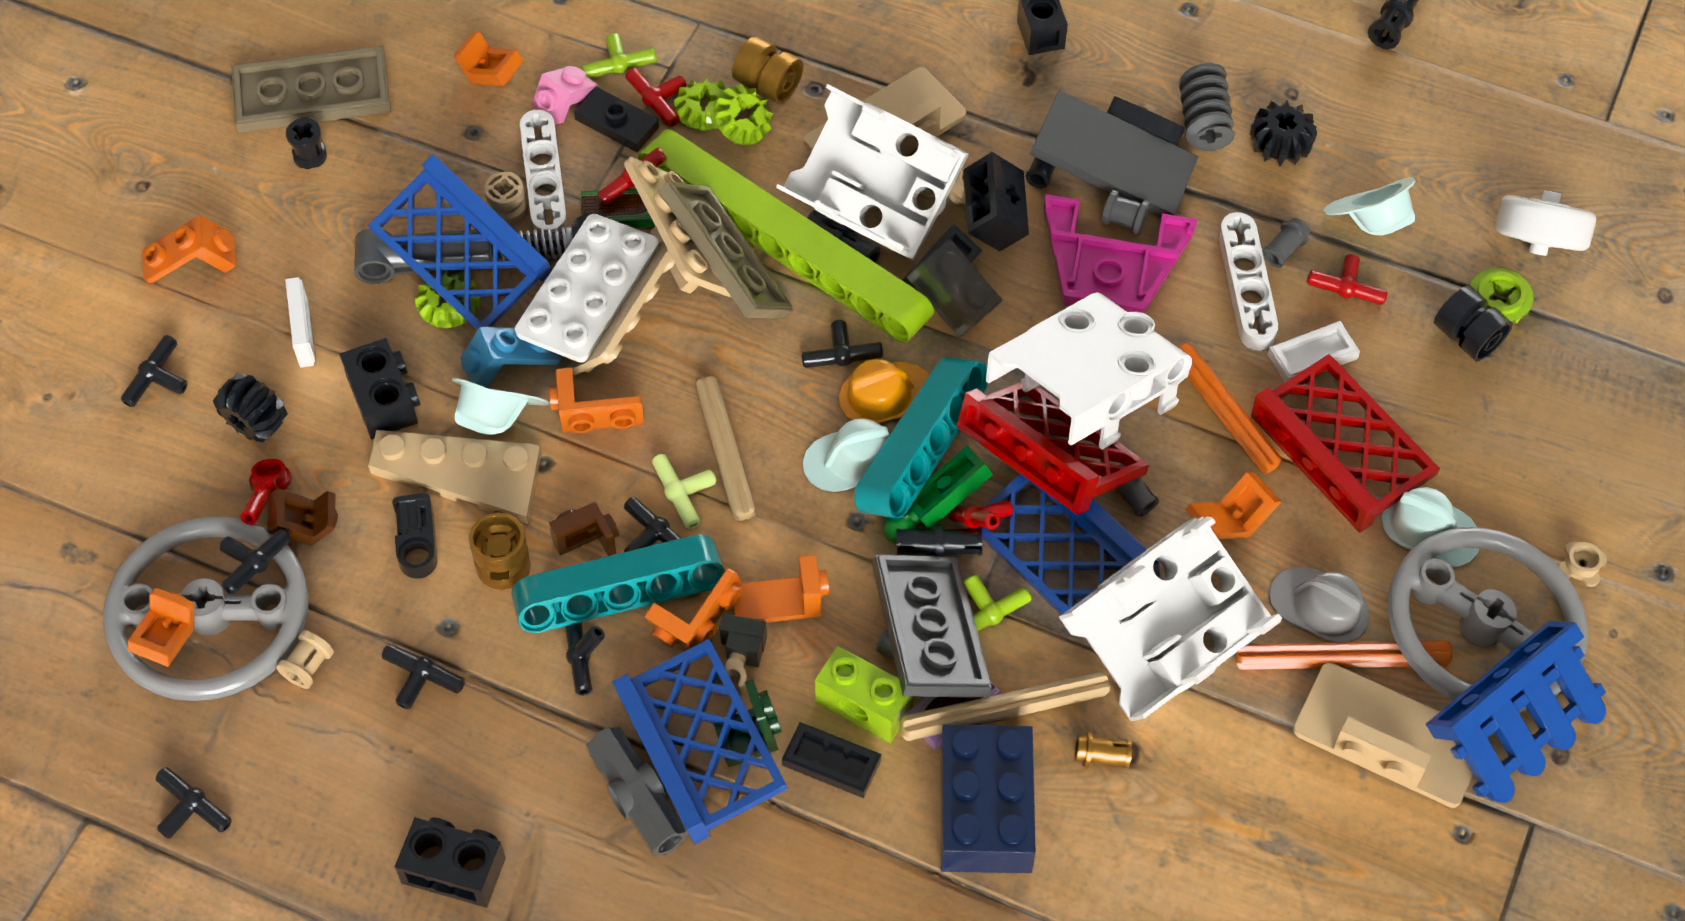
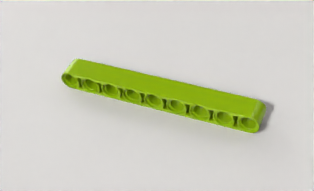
(800, 242)

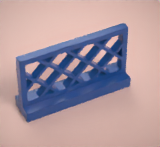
(481, 218)
(1096, 527)
(665, 756)

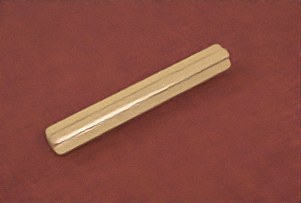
(725, 448)

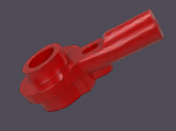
(264, 479)

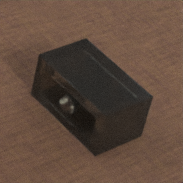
(954, 288)

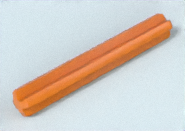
(1231, 413)

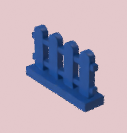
(1500, 694)

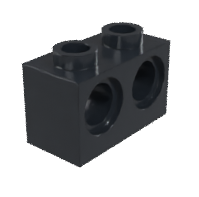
(378, 388)
(445, 871)

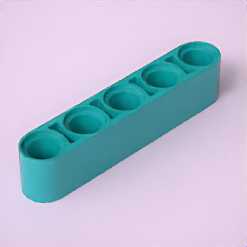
(919, 439)
(617, 583)

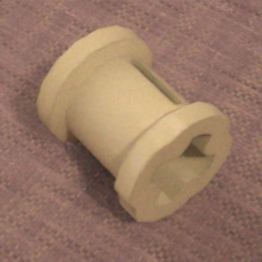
(305, 659)

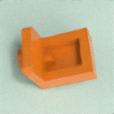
(486, 64)
(163, 627)

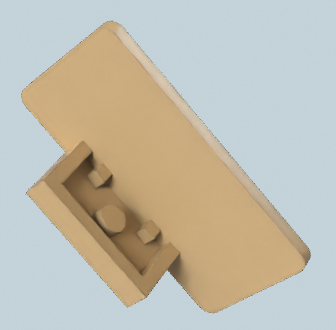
(917, 100)
(689, 265)
(628, 315)
(1381, 734)

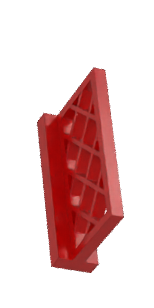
(1043, 458)
(1321, 465)

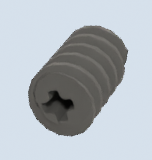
(1206, 107)

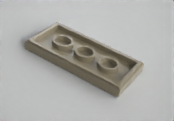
(310, 87)
(726, 250)

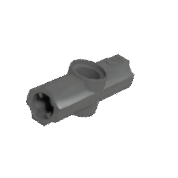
(636, 791)

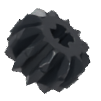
(1283, 132)
(250, 407)

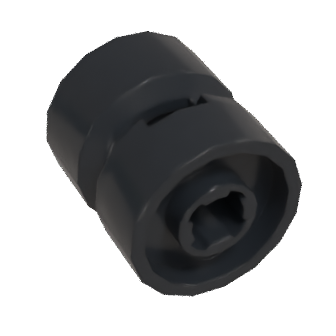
(1468, 319)

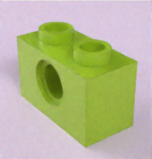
(862, 694)

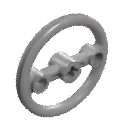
(211, 609)
(1484, 616)

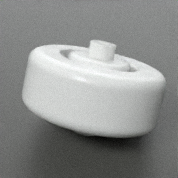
(1545, 223)

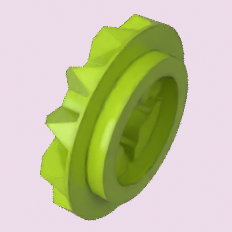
(688, 104)
(744, 130)
(1505, 283)
(444, 315)

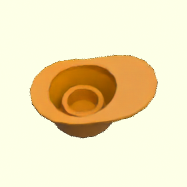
(881, 390)

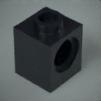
(1042, 25)

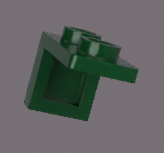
(764, 720)

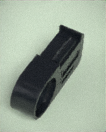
(1146, 120)
(415, 531)

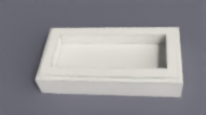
(300, 322)
(1303, 351)

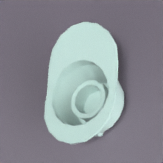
(1380, 209)
(489, 409)
(844, 456)
(1423, 514)

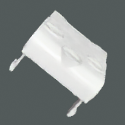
(862, 167)
(1096, 364)
(1155, 628)

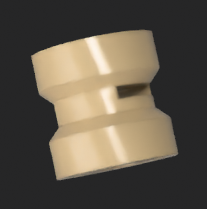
(506, 196)

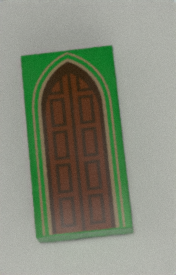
(625, 209)

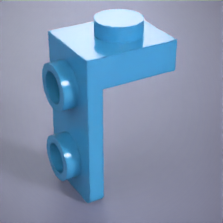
(499, 346)

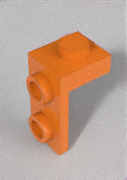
(193, 239)
(594, 414)
(1240, 510)
(785, 597)
(672, 629)

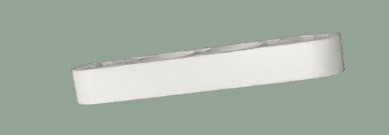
(543, 174)
(1250, 280)

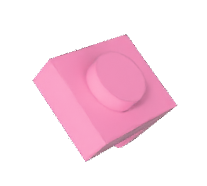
(560, 90)

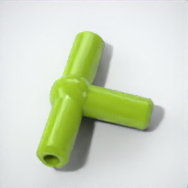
(618, 61)
(992, 612)

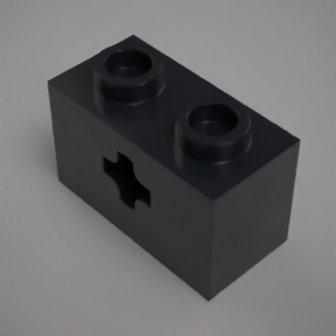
(995, 201)

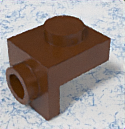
(302, 517)
(583, 526)

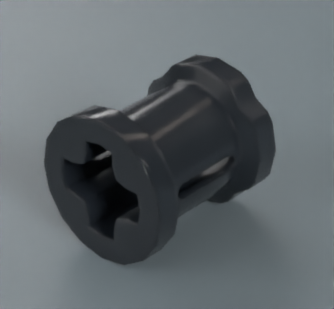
(305, 137)

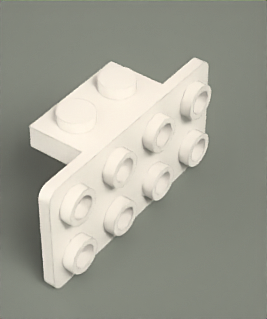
(587, 288)

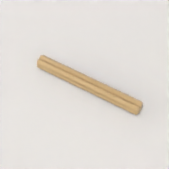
(1005, 705)

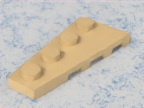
(479, 471)

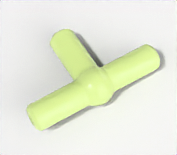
(678, 490)

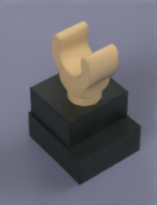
(744, 646)

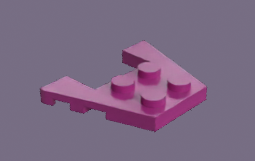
(1118, 269)

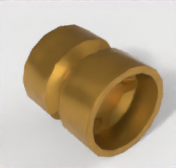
(762, 68)
(499, 550)

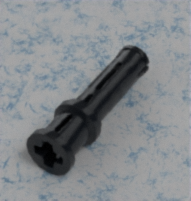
(1393, 24)

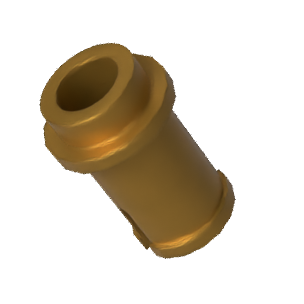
(1102, 751)

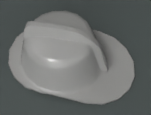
(1320, 603)

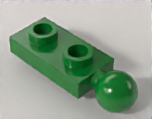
(942, 493)

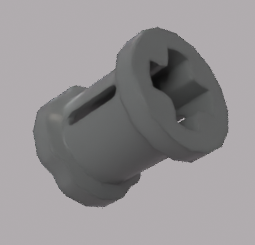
(1125, 212)

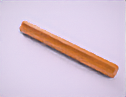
(1340, 653)

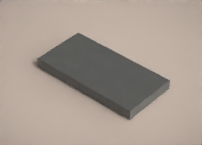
(1113, 154)
(931, 626)

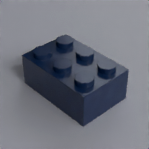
(987, 799)

